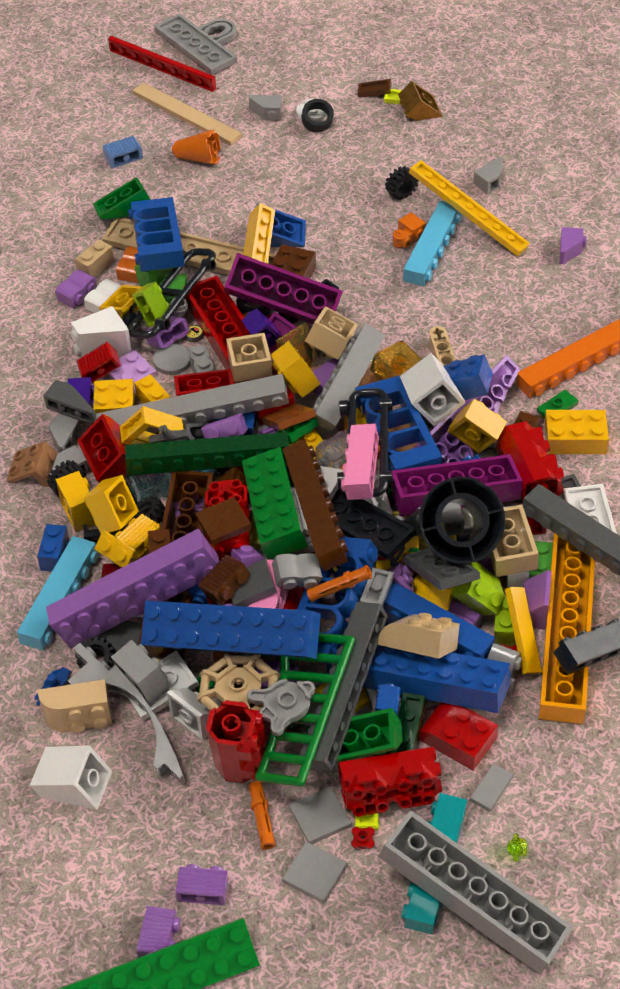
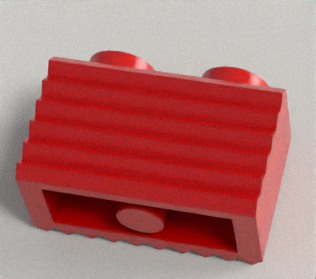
(98, 362)

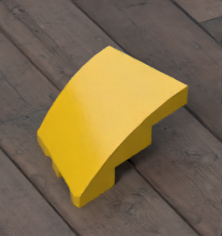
(431, 593)

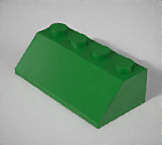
(371, 735)

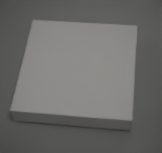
(319, 815)
(314, 872)

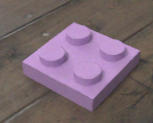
(132, 367)

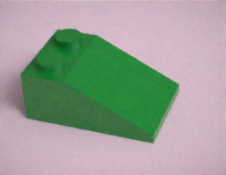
(119, 201)

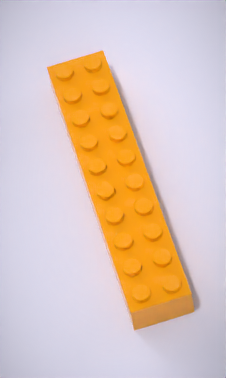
(569, 613)

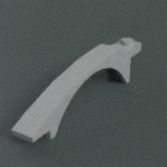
(117, 682)

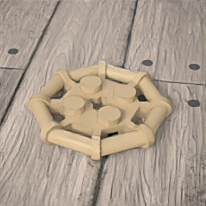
(232, 675)

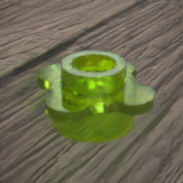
(517, 847)

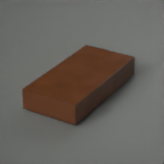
(374, 88)

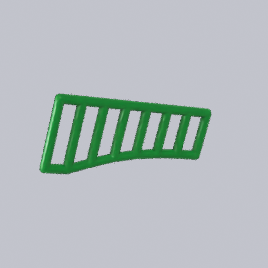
(320, 720)

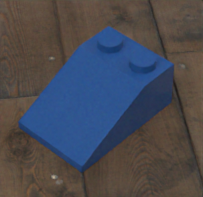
(287, 230)

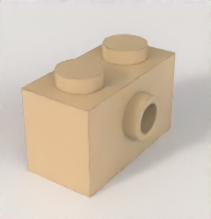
(95, 258)

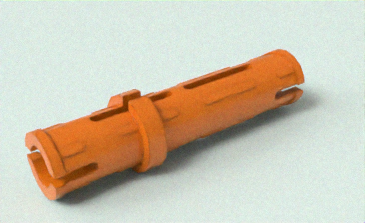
(347, 580)
(260, 805)

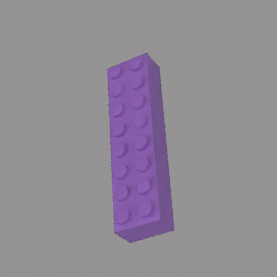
(126, 590)

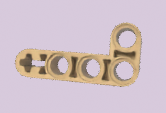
(440, 345)

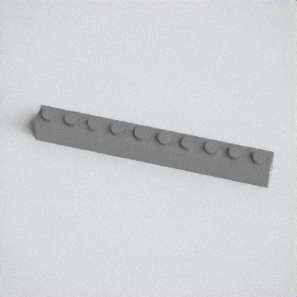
(215, 402)

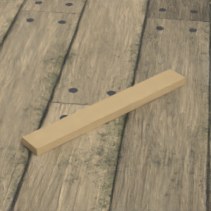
(186, 113)

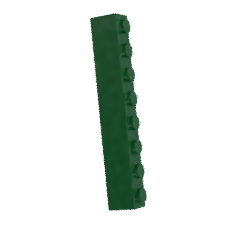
(199, 453)

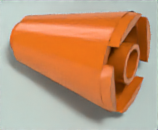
(199, 147)

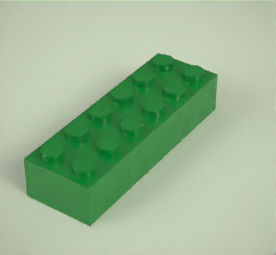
(274, 504)

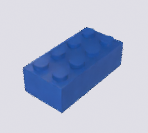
(471, 376)

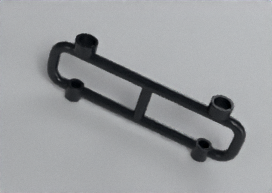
(132, 320)
(348, 408)

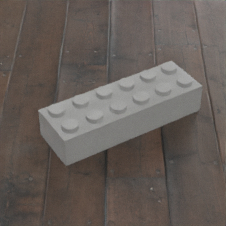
(346, 377)

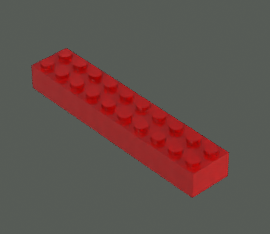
(222, 320)

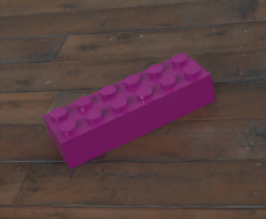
(280, 289)
(413, 484)

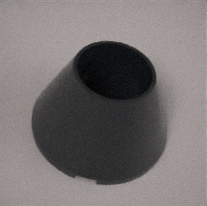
(486, 514)

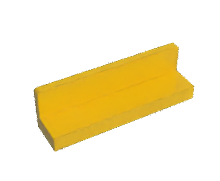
(259, 233)

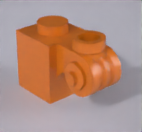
(409, 230)

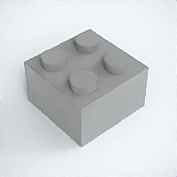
(141, 670)

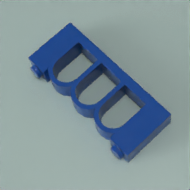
(156, 234)
(421, 456)
(360, 553)

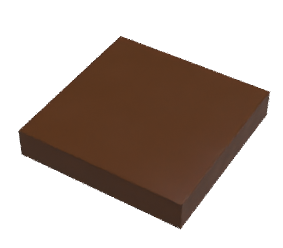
(223, 521)

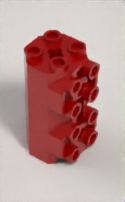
(531, 457)
(222, 491)
(236, 740)
(399, 777)

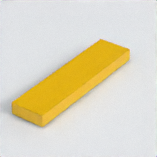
(523, 630)

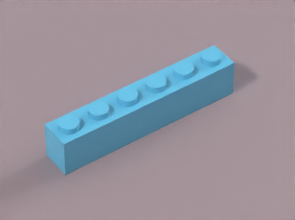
(431, 244)
(64, 580)

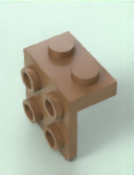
(34, 462)

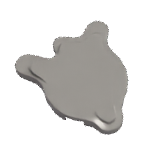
(283, 703)

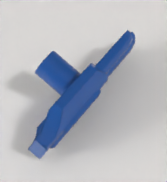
(55, 679)

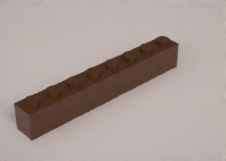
(315, 505)

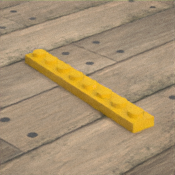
(469, 208)

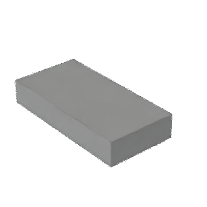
(491, 787)

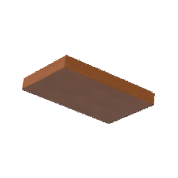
(288, 416)

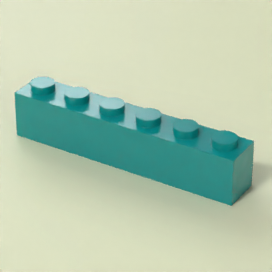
(422, 907)

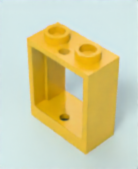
(134, 428)

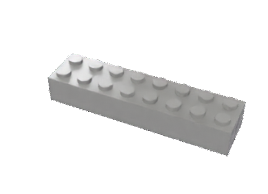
(475, 892)

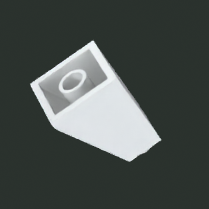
(100, 328)
(432, 390)
(71, 776)

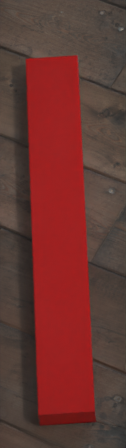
(162, 63)

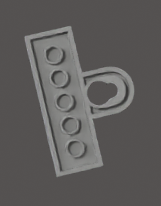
(196, 42)

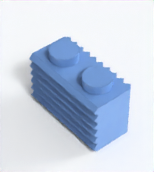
(122, 151)

